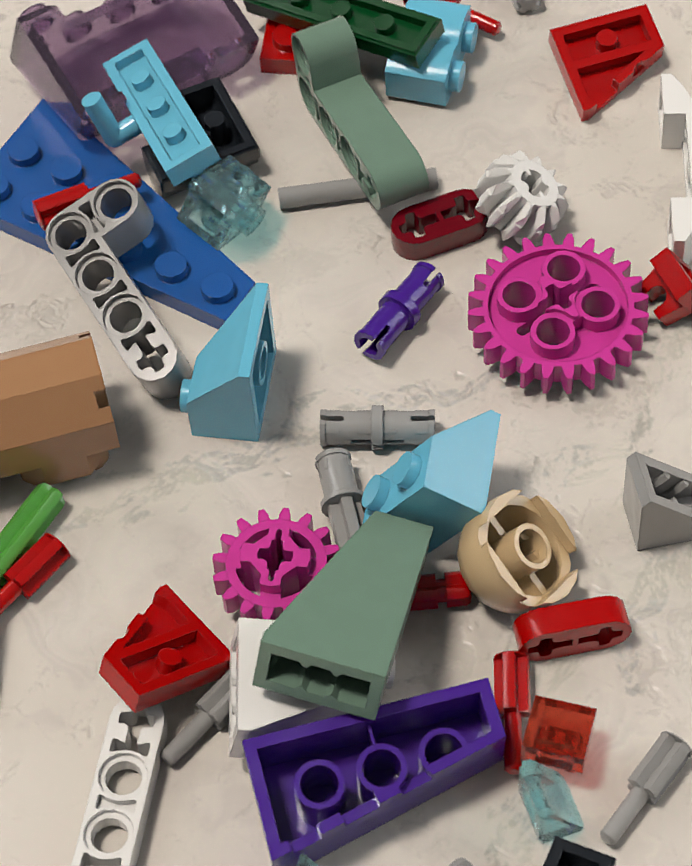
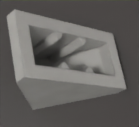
(657, 502)

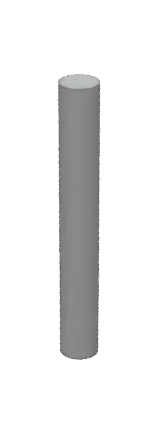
(331, 191)

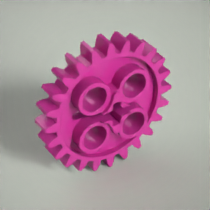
(560, 298)

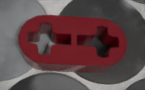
(439, 224)

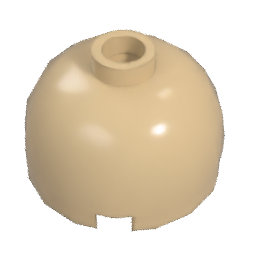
(517, 554)

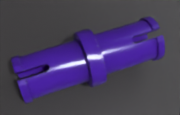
(399, 310)

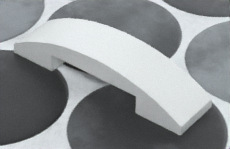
(676, 133)

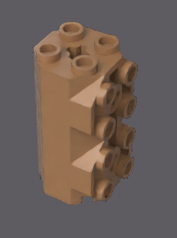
(54, 411)

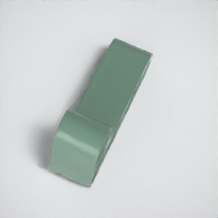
(354, 116)

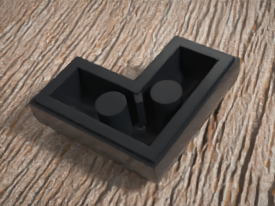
(221, 124)

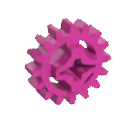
(256, 558)

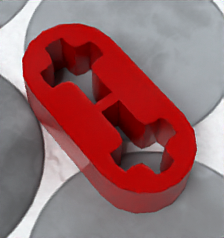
(572, 628)

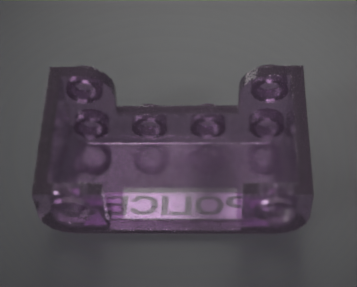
(66, 53)

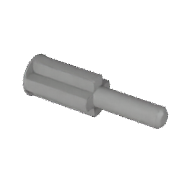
(212, 712)
(648, 782)

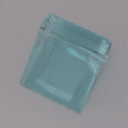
(548, 801)

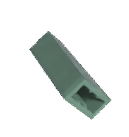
(348, 622)

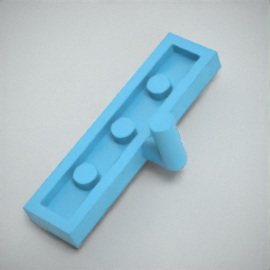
(156, 112)

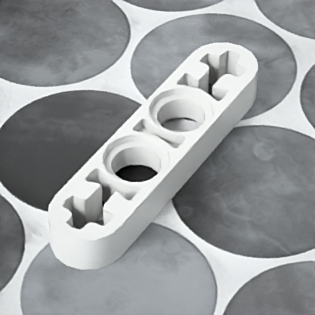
(128, 810)

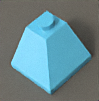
(234, 373)

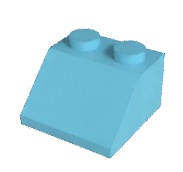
(440, 480)

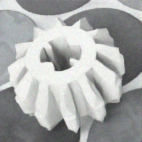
(520, 197)

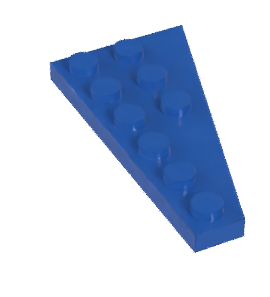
(166, 266)

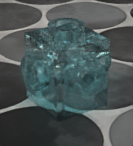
(224, 202)

